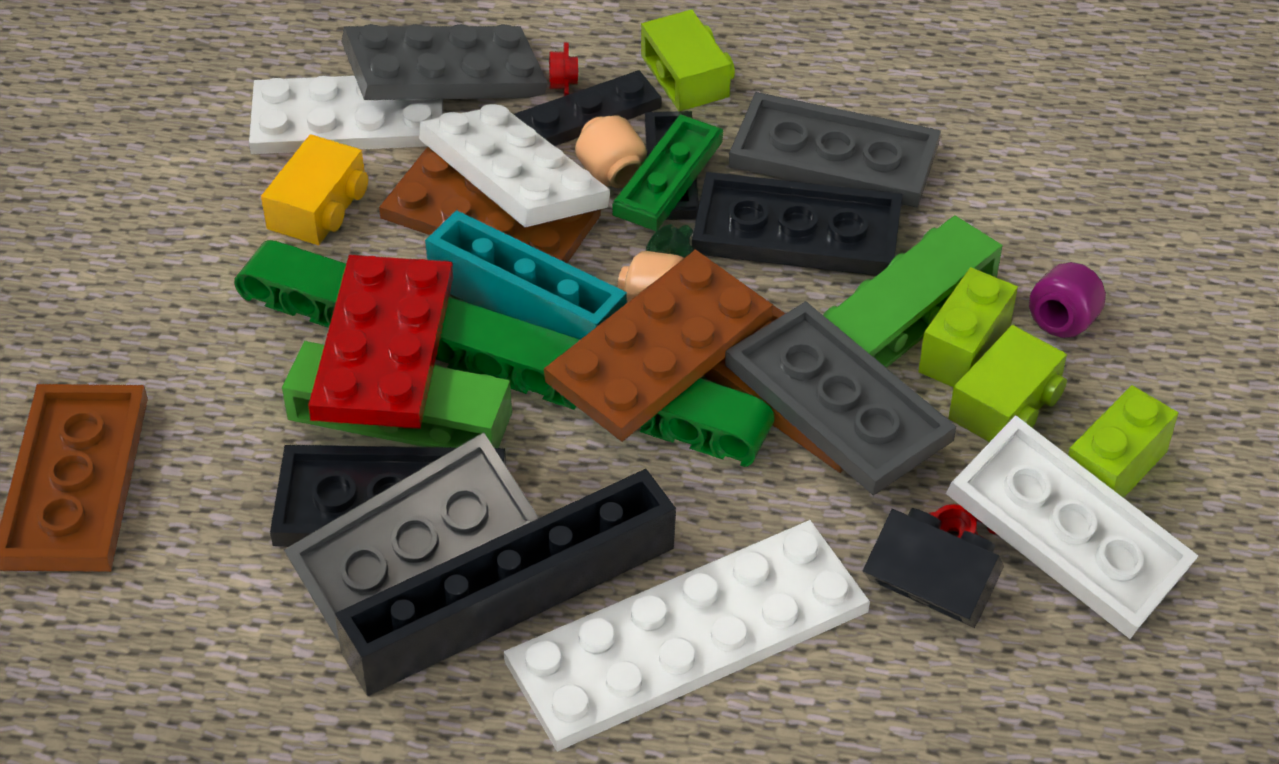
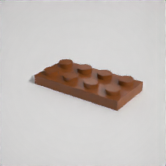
(436, 190)
(658, 344)
(72, 478)

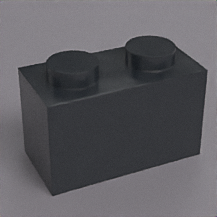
(934, 565)

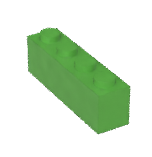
(900, 302)
(455, 411)

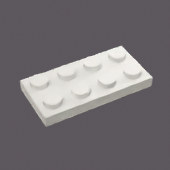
(332, 109)
(514, 165)
(1072, 526)

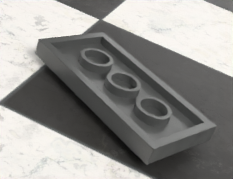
(442, 62)
(834, 147)
(840, 397)
(411, 528)

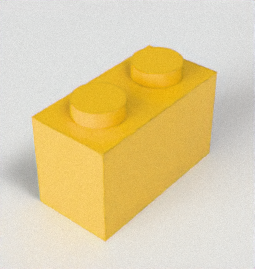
(314, 190)

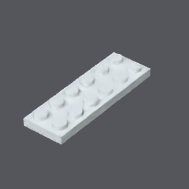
(684, 634)

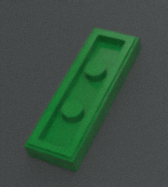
(667, 172)

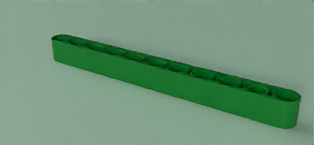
(490, 343)

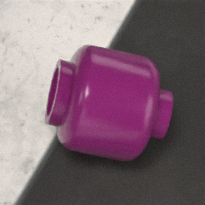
(1067, 300)

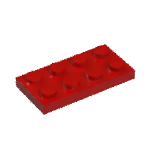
(382, 342)

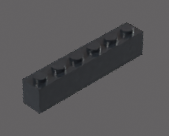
(505, 581)

